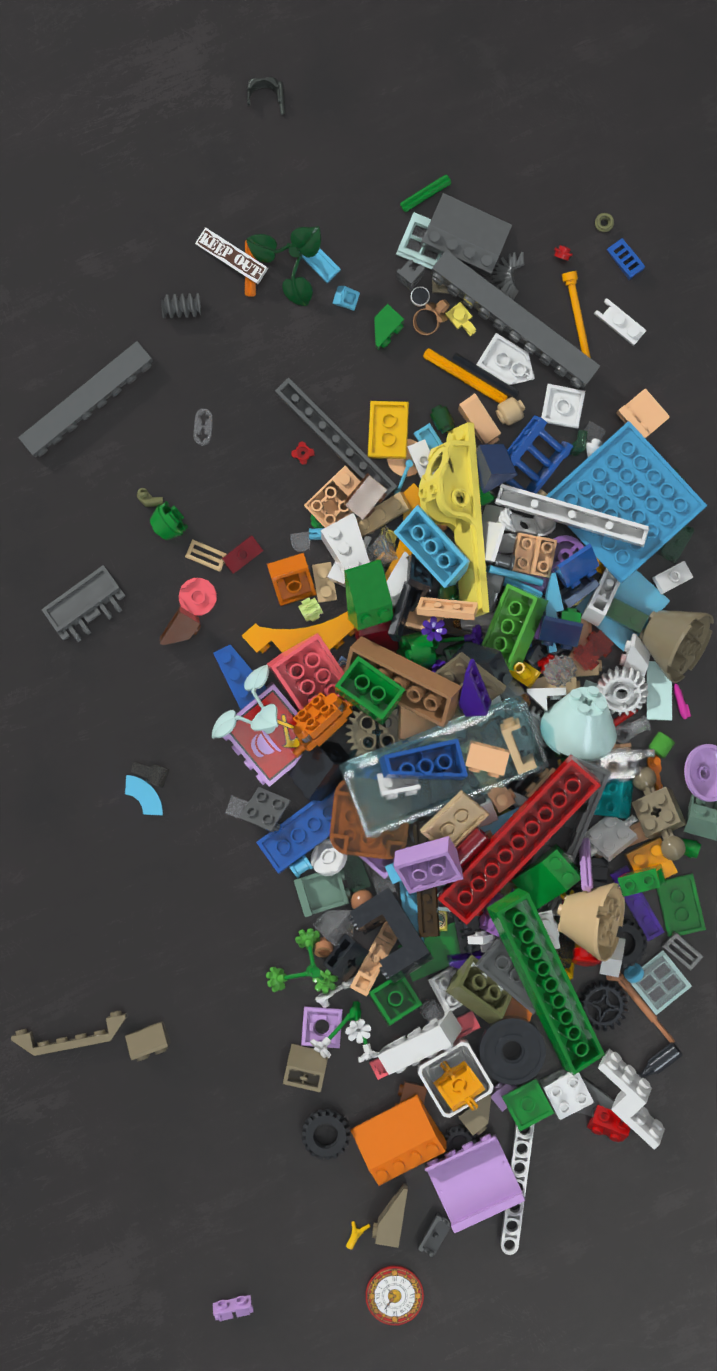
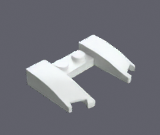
(394, 582)

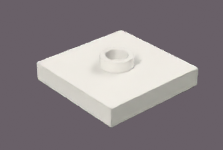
(563, 406)

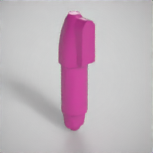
(682, 707)

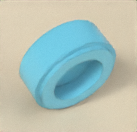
(634, 973)

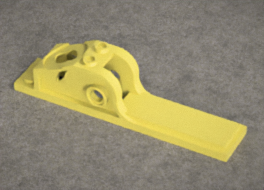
(441, 501)

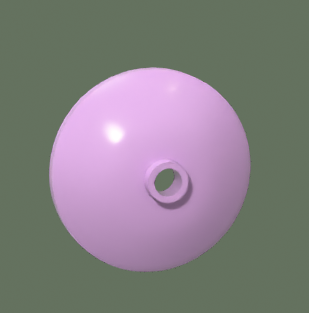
(701, 772)

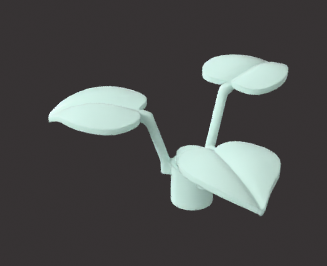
(264, 720)

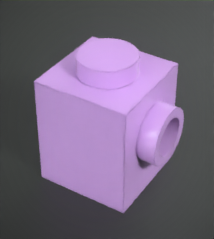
(501, 1089)

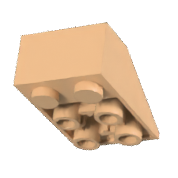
(328, 502)

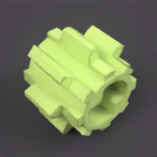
(310, 609)

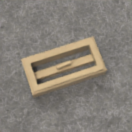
(191, 549)

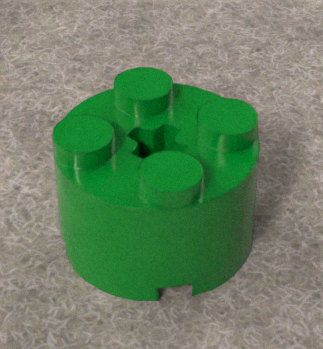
(417, 649)

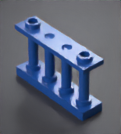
(524, 443)

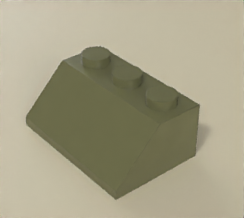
(479, 992)

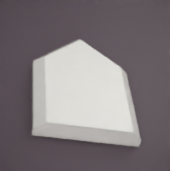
(506, 361)

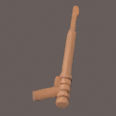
(641, 1004)

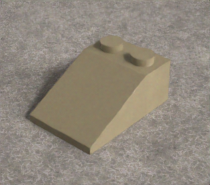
(389, 1224)

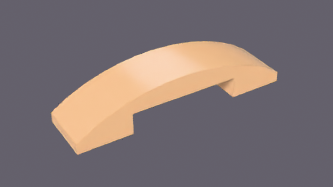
(370, 966)

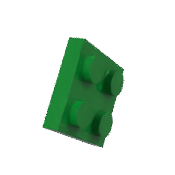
(527, 1104)

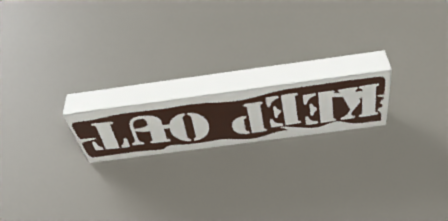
(231, 255)

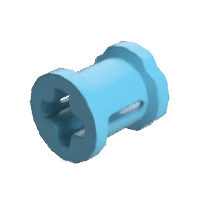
(301, 866)

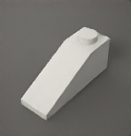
(601, 599)

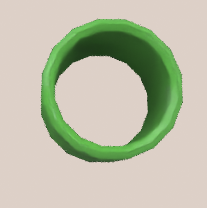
(661, 744)

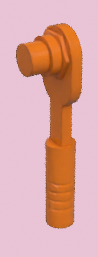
(655, 764)

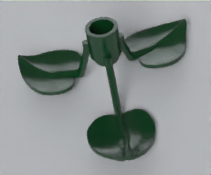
(304, 242)

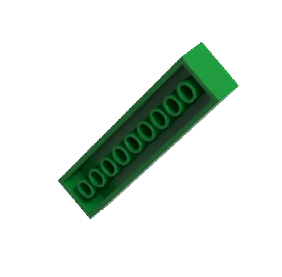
(545, 981)

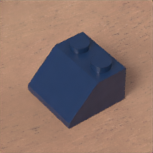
(560, 632)

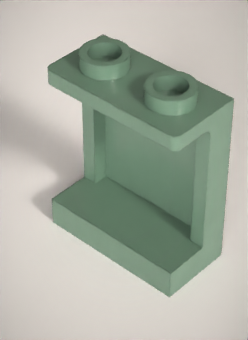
(321, 892)

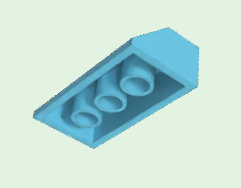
(432, 547)

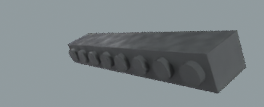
(86, 399)
(331, 434)

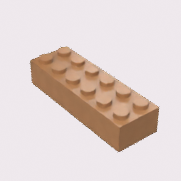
(425, 691)

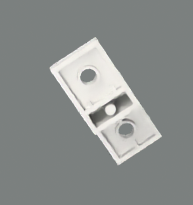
(632, 1098)

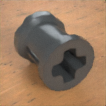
(504, 561)

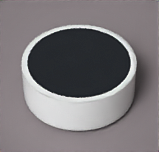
(420, 296)

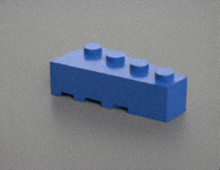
(236, 672)
(432, 761)

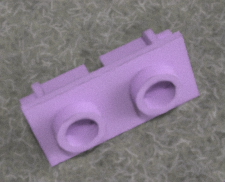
(241, 1305)

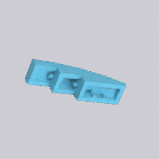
(554, 604)

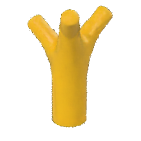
(356, 1233)

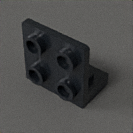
(419, 578)

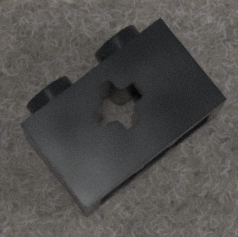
(345, 958)

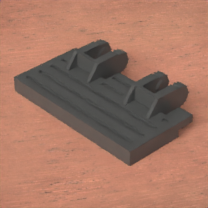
(83, 602)

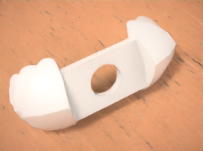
(536, 526)

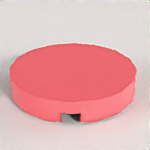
(197, 596)

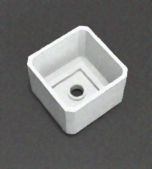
(430, 1071)

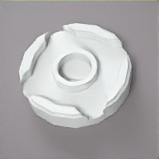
(327, 859)

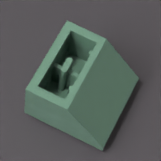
(701, 818)

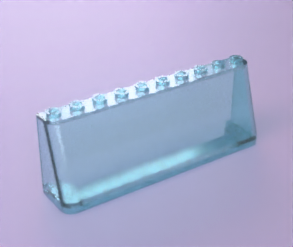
(381, 814)

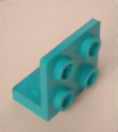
(615, 799)

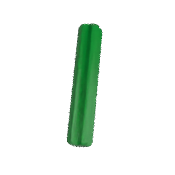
(425, 193)

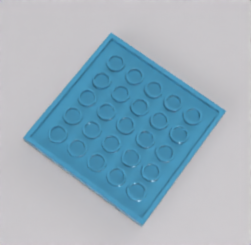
(633, 484)

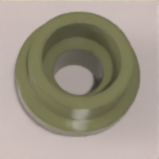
(604, 216)

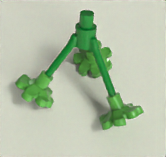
(323, 980)

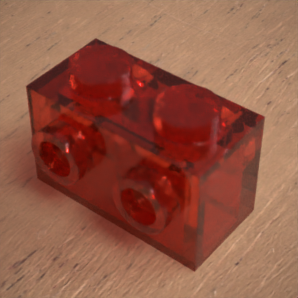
(587, 655)

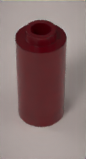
(472, 846)

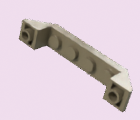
(26, 1039)

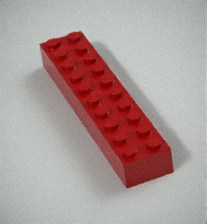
(520, 839)

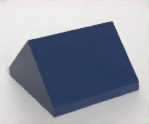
(493, 466)

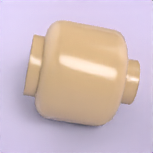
(510, 411)

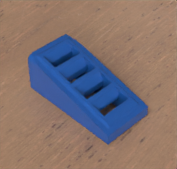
(635, 260)

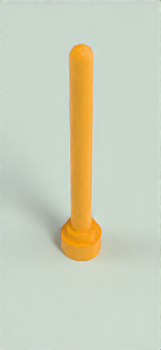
(570, 280)

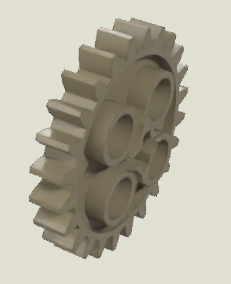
(358, 732)

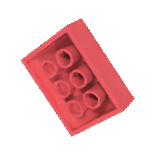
(307, 671)

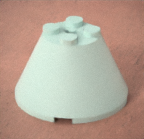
(580, 725)

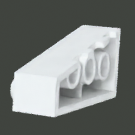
(345, 543)
(420, 1044)

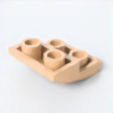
(534, 554)

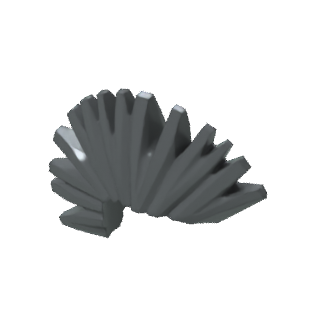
(505, 274)

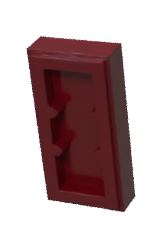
(242, 554)

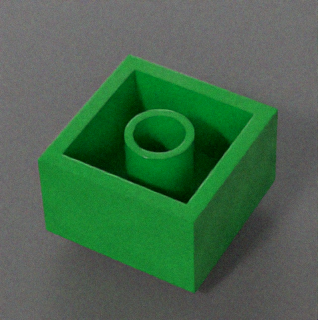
(395, 1000)

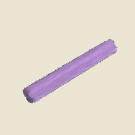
(586, 865)

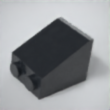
(488, 659)
(318, 770)

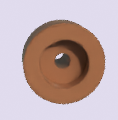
(323, 948)

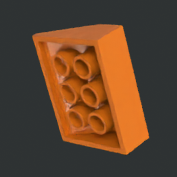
(398, 1140)

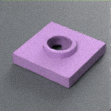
(314, 1014)

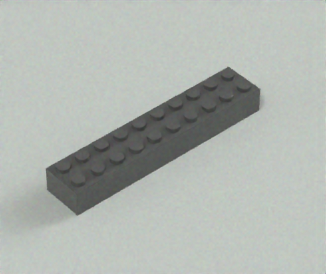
(514, 320)

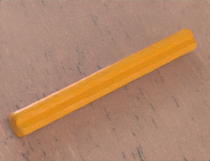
(464, 376)

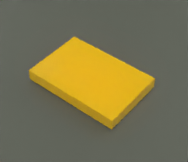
(388, 430)

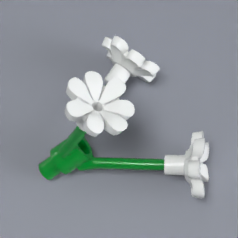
(356, 1030)

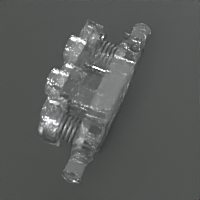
(622, 769)

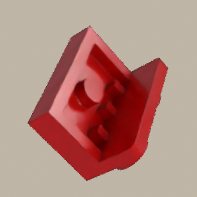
(609, 1124)

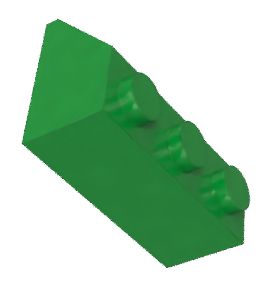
(369, 690)

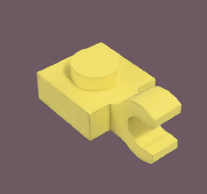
(460, 318)

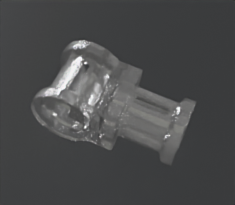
(632, 729)

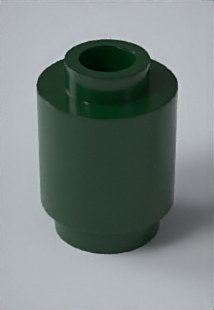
(442, 419)

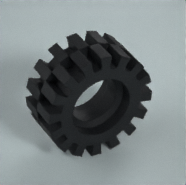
(455, 1132)

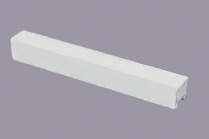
(572, 515)

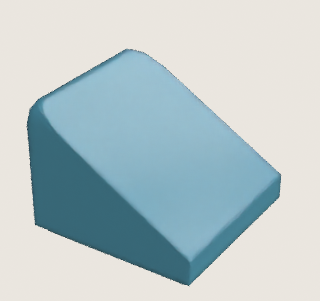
(346, 297)

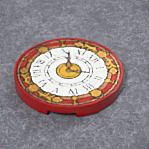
(394, 1295)

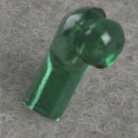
(580, 444)

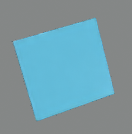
(637, 593)

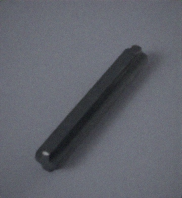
(484, 375)

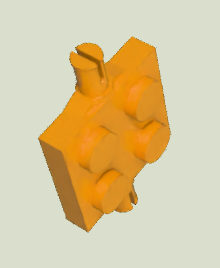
(459, 1086)

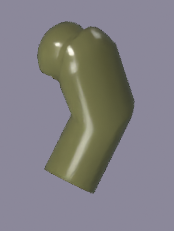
(147, 500)

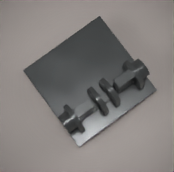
(265, 809)

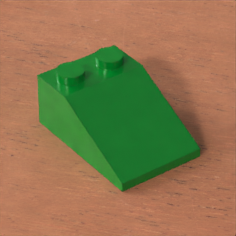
(367, 595)
(548, 876)

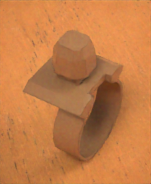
(439, 310)

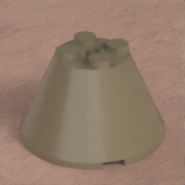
(677, 640)

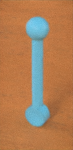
(409, 463)

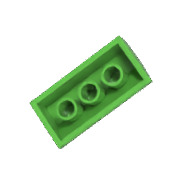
(515, 624)

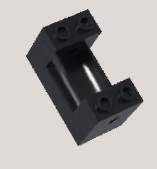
(413, 951)

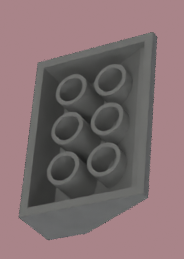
(467, 234)

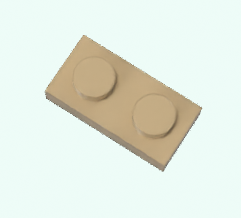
(324, 587)

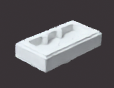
(419, 454)
(672, 577)

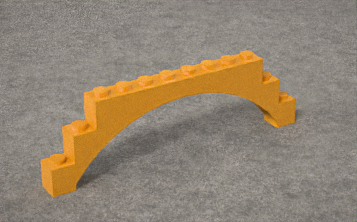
(331, 631)

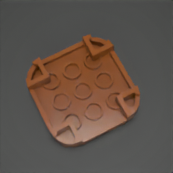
(349, 836)

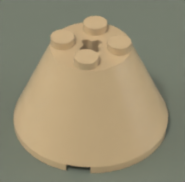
(593, 919)

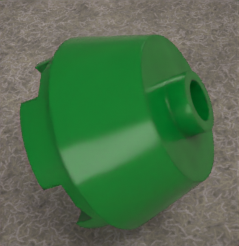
(167, 521)

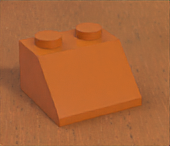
(291, 579)

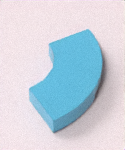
(144, 794)

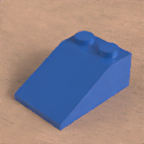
(577, 566)

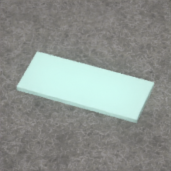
(659, 694)

